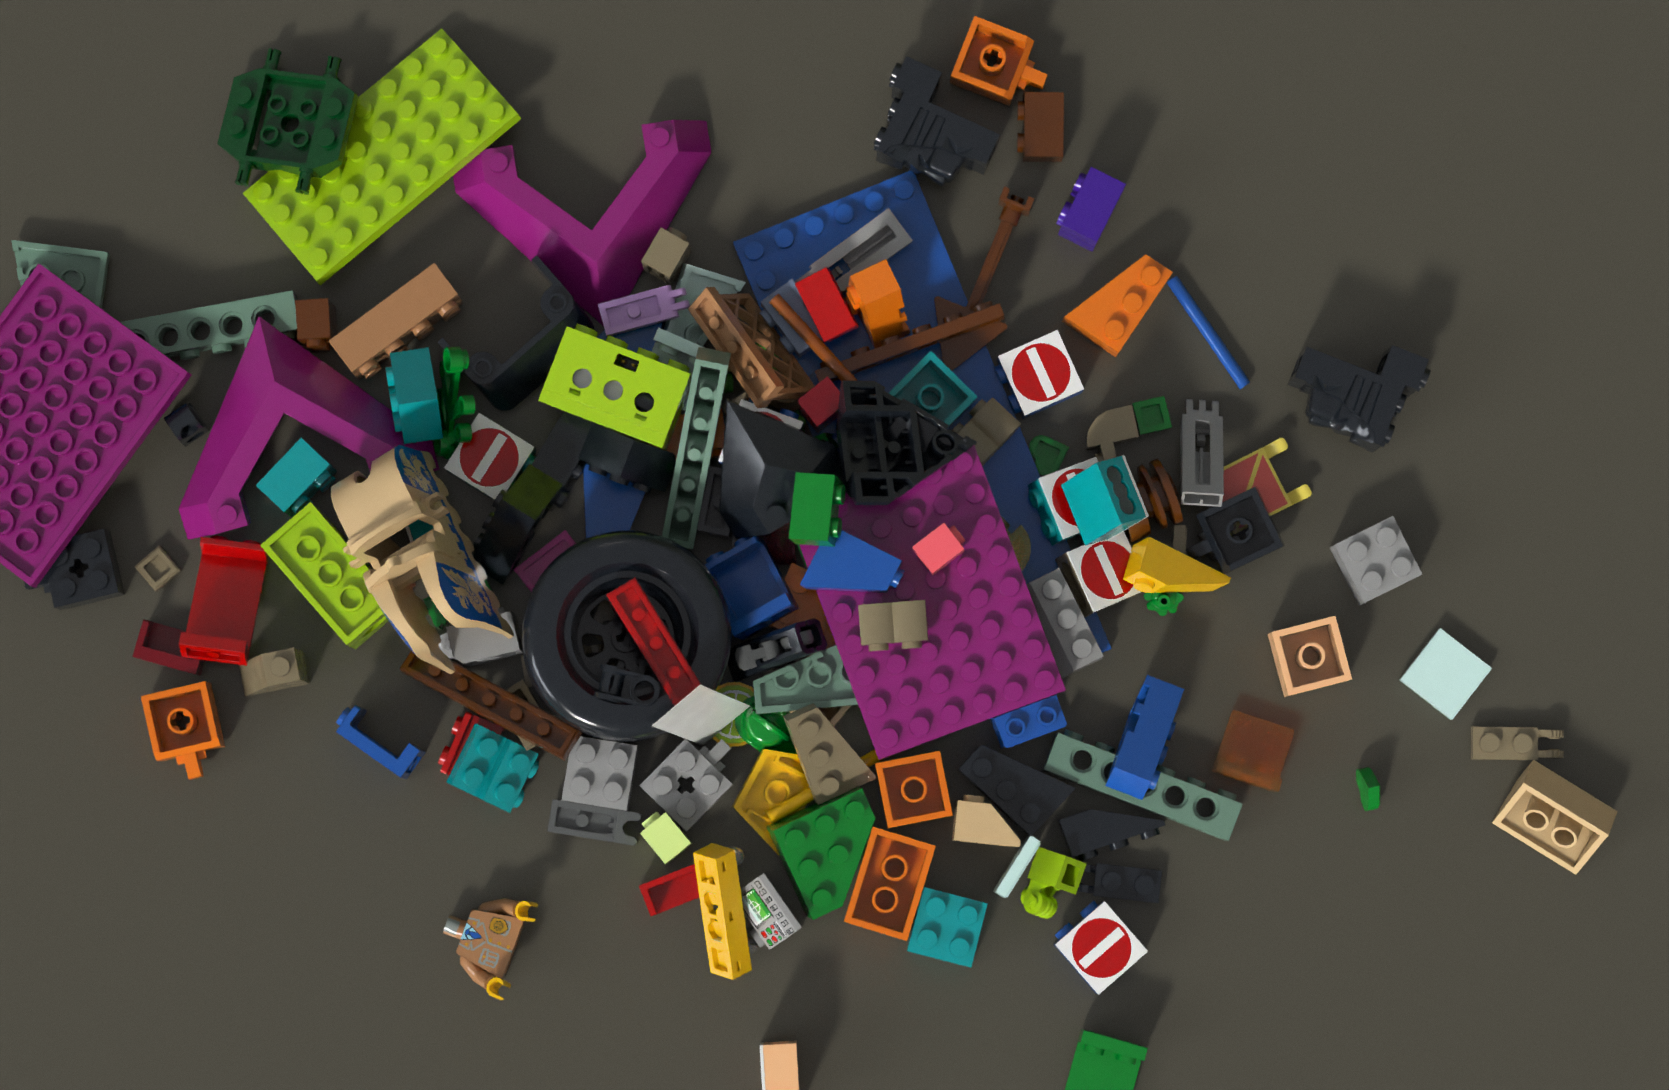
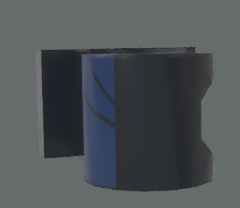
(186, 424)

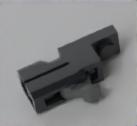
(776, 649)

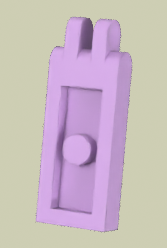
(641, 309)

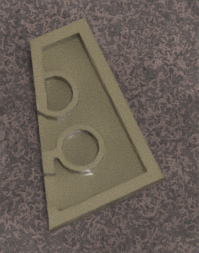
(825, 755)

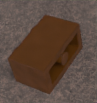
(1042, 126)
(316, 323)

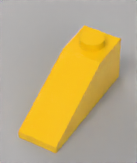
(1162, 569)

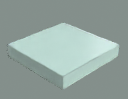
(1445, 674)
(1017, 866)

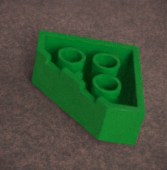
(823, 849)

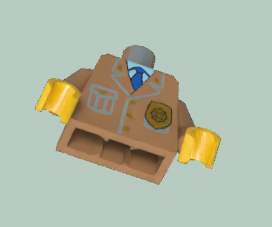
(489, 940)

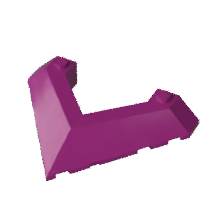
(600, 261)
(272, 381)

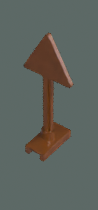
(959, 349)

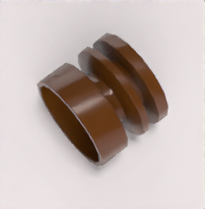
(1158, 497)

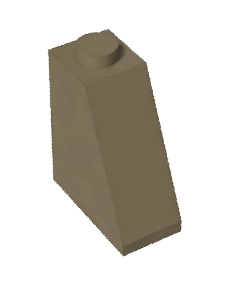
(274, 671)

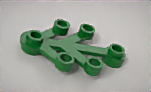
(450, 409)

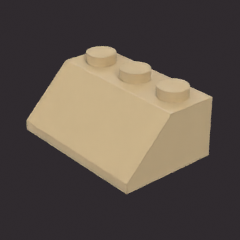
(1555, 817)

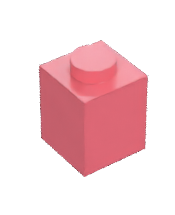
(939, 547)

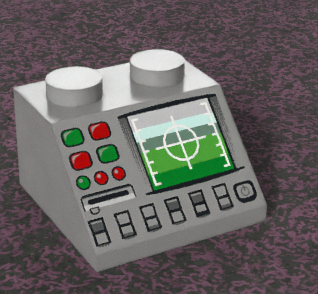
(767, 913)

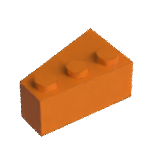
(877, 301)

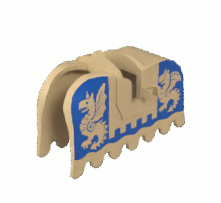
(391, 498)

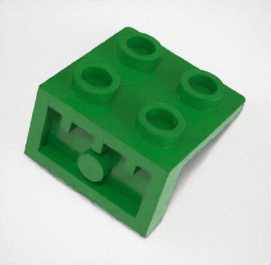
(1104, 1063)

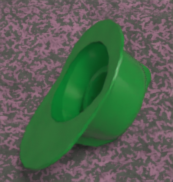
(764, 730)

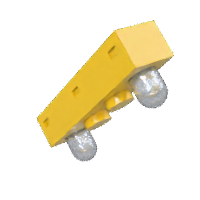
(723, 910)

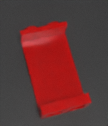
(225, 601)

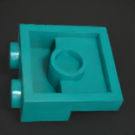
(493, 768)

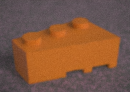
(1120, 305)

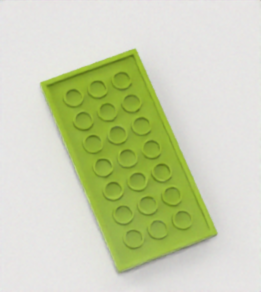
(402, 146)

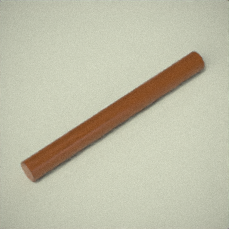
(811, 339)

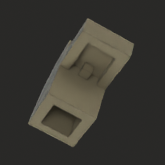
(1111, 428)

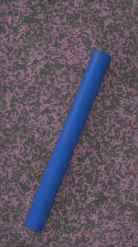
(1208, 332)

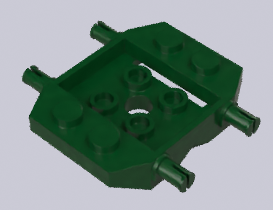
(324, 116)

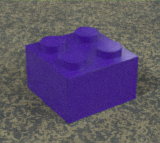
(1091, 209)

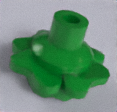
(1163, 602)

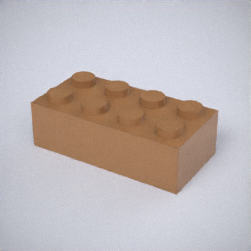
(397, 322)

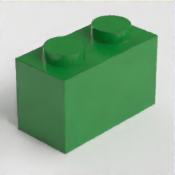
(816, 509)

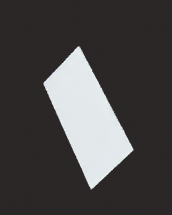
(701, 715)

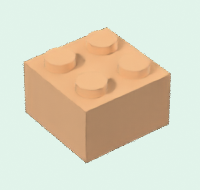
(1309, 656)

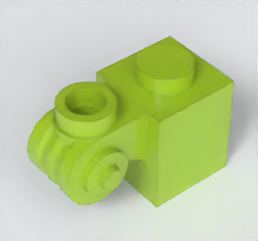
(1048, 875)

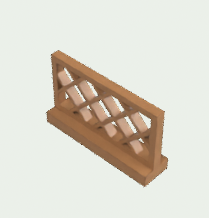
(748, 361)

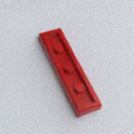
(654, 640)

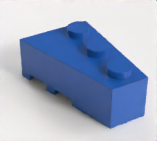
(1144, 738)

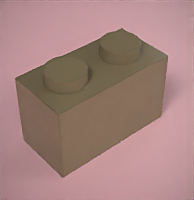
(666, 255)

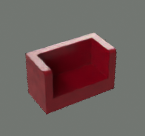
(820, 404)
(161, 646)

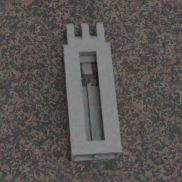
(867, 246)
(1201, 471)

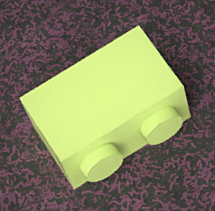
(665, 836)

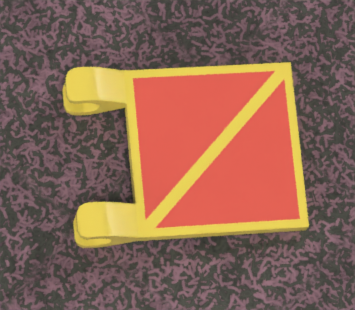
(1258, 472)

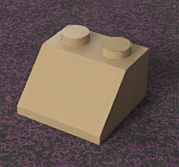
(981, 824)

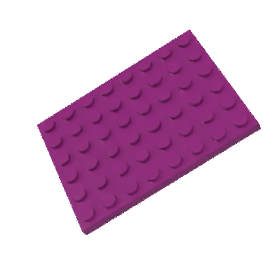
(71, 415)
(981, 621)

